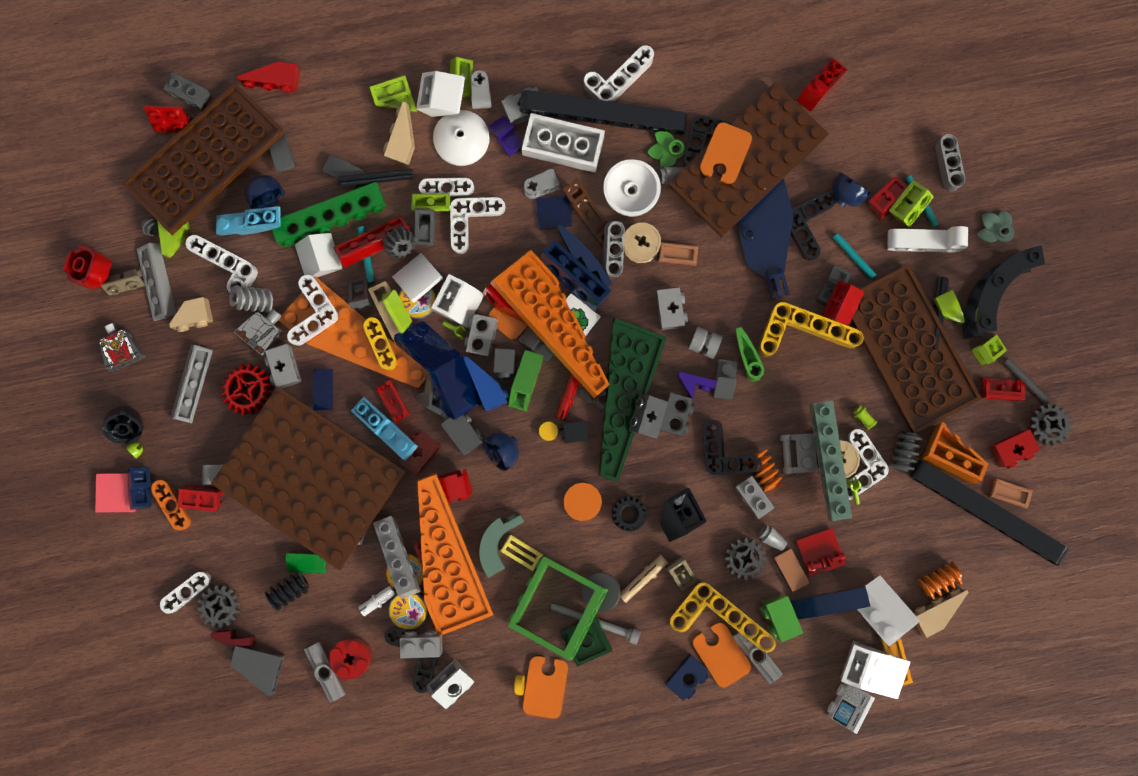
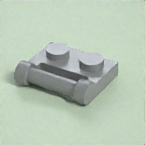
(805, 453)

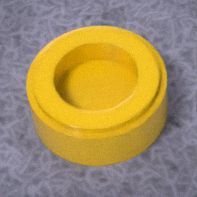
(548, 431)
(519, 685)

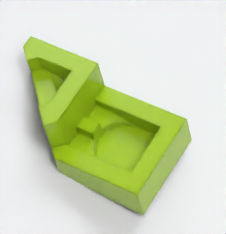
(950, 307)

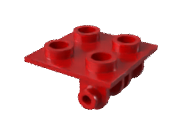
(167, 118)
(821, 552)

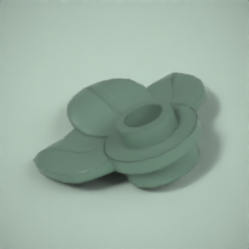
(994, 225)

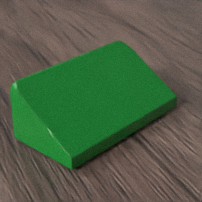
(305, 563)

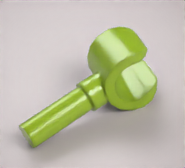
(457, 330)
(855, 486)

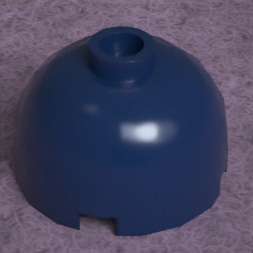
(848, 191)
(263, 192)
(503, 450)

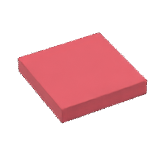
(112, 493)

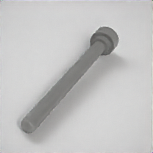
(631, 634)

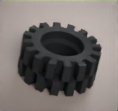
(637, 522)

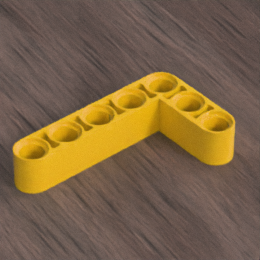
(806, 326)
(725, 613)

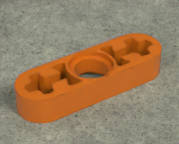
(169, 490)

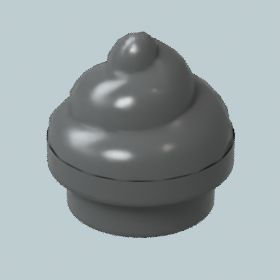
(149, 226)

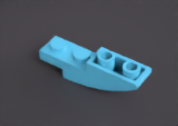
(248, 222)
(384, 428)

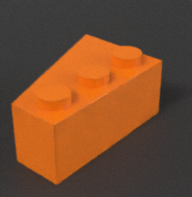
(953, 456)

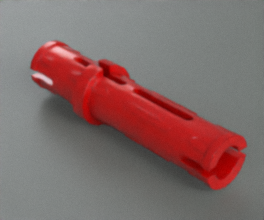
(566, 399)

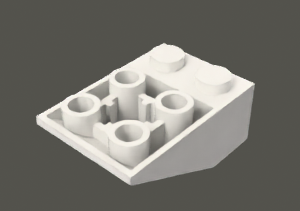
(874, 670)

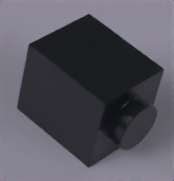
(575, 432)

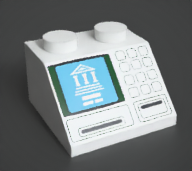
(850, 707)

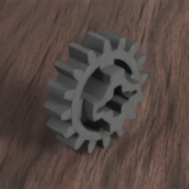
(1059, 424)
(749, 549)
(222, 598)

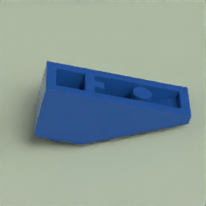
(488, 389)

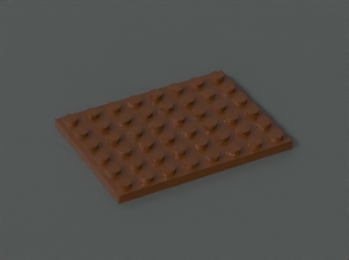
(308, 478)

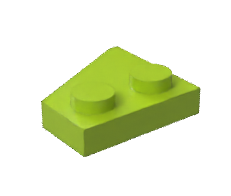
(393, 93)

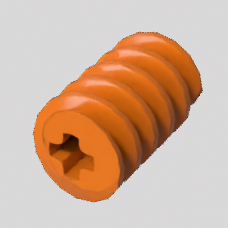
(766, 473)
(940, 580)

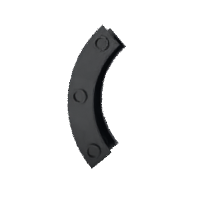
(986, 295)

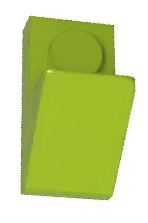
(989, 350)

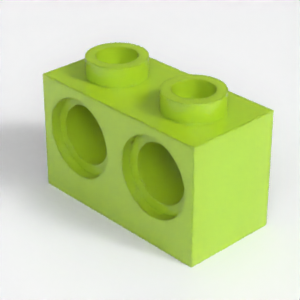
(911, 203)

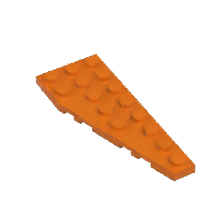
(539, 301)
(348, 339)
(449, 576)

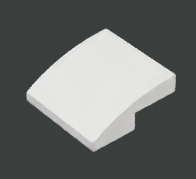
(417, 277)

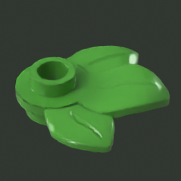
(663, 149)

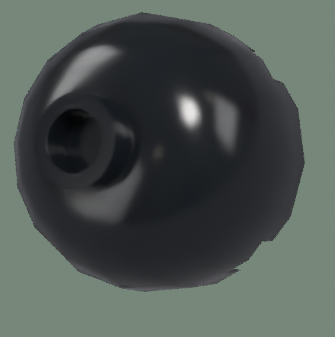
(123, 425)

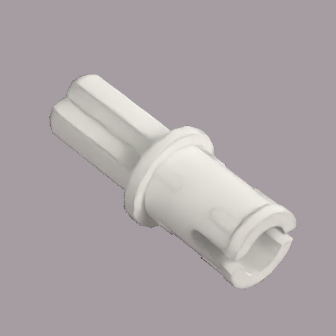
(377, 600)

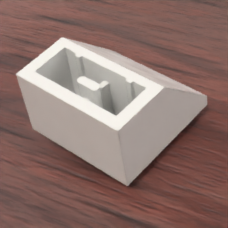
(440, 93)
(457, 301)

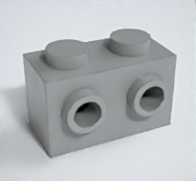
(421, 645)

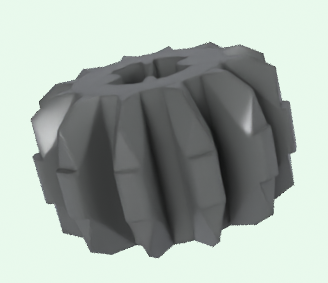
(399, 242)

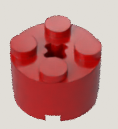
(87, 267)
(456, 485)
(346, 668)

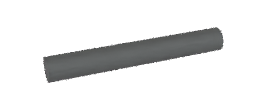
(1028, 383)

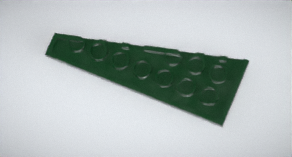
(630, 373)

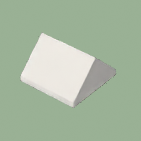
(318, 255)

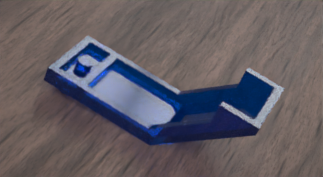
(445, 367)

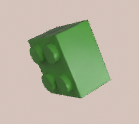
(781, 617)

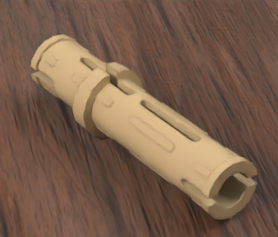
(643, 578)

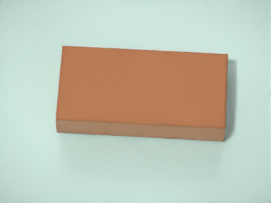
(678, 254)
(1010, 493)
(791, 570)

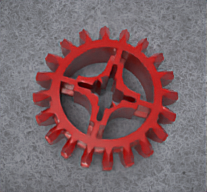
(239, 392)

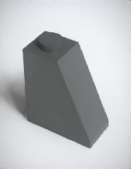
(258, 666)

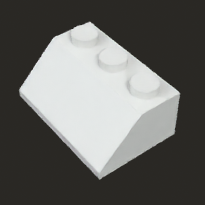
(887, 612)

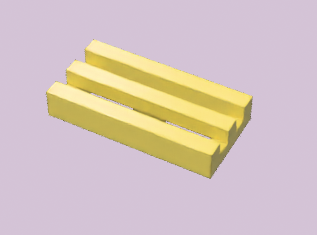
(508, 544)

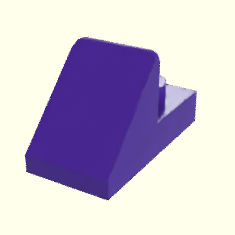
(506, 136)
(690, 382)

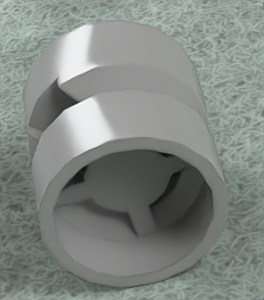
(705, 342)

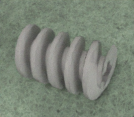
(251, 298)

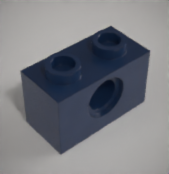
(675, 680)

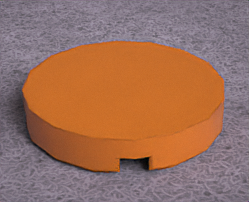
(582, 501)

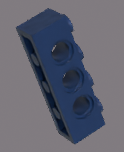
(575, 276)

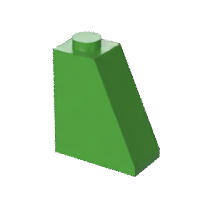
(525, 380)

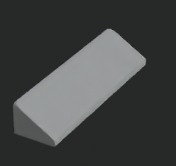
(156, 281)
(191, 383)

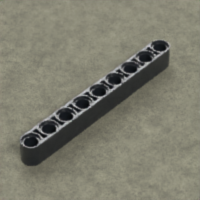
(603, 112)
(989, 512)

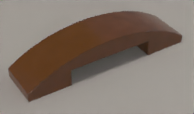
(587, 210)

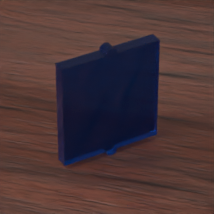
(553, 212)

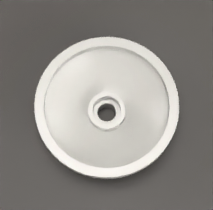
(464, 149)
(633, 175)

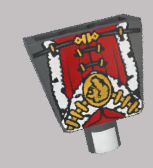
(119, 348)

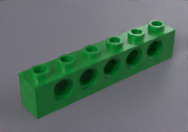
(335, 205)

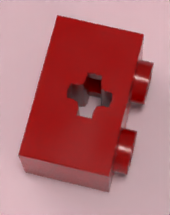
(1004, 449)

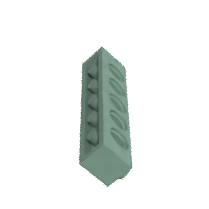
(830, 461)

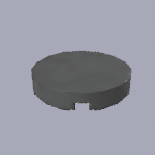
(612, 596)

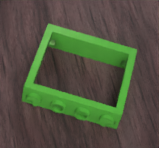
(585, 621)

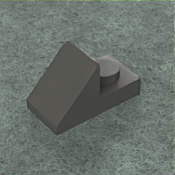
(425, 226)
(359, 294)
(535, 344)
(725, 379)
(430, 397)

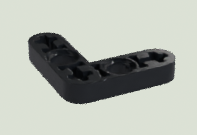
(700, 134)
(802, 218)
(723, 461)
(417, 677)

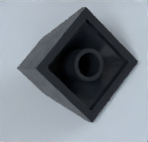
(681, 515)

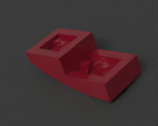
(229, 637)

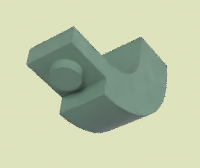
(488, 552)

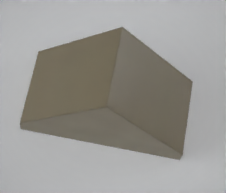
(681, 573)

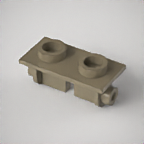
(116, 285)

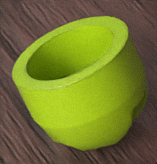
(135, 449)

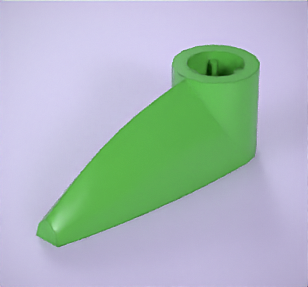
(749, 356)

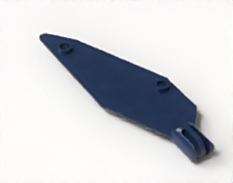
(766, 237)

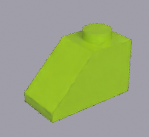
(169, 242)

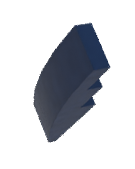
(581, 252)
(831, 603)

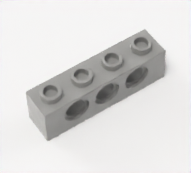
(397, 557)

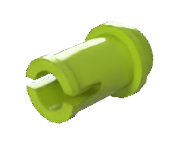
(864, 417)

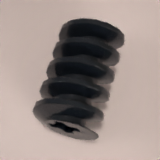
(287, 591)

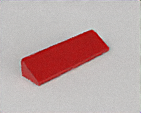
(367, 243)

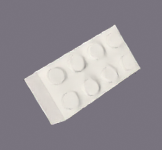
(563, 142)

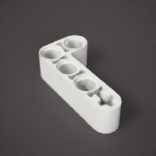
(621, 74)
(923, 240)
(221, 260)

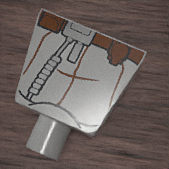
(260, 331)

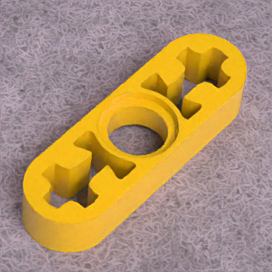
(369, 333)

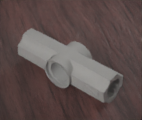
(765, 665)
(330, 684)

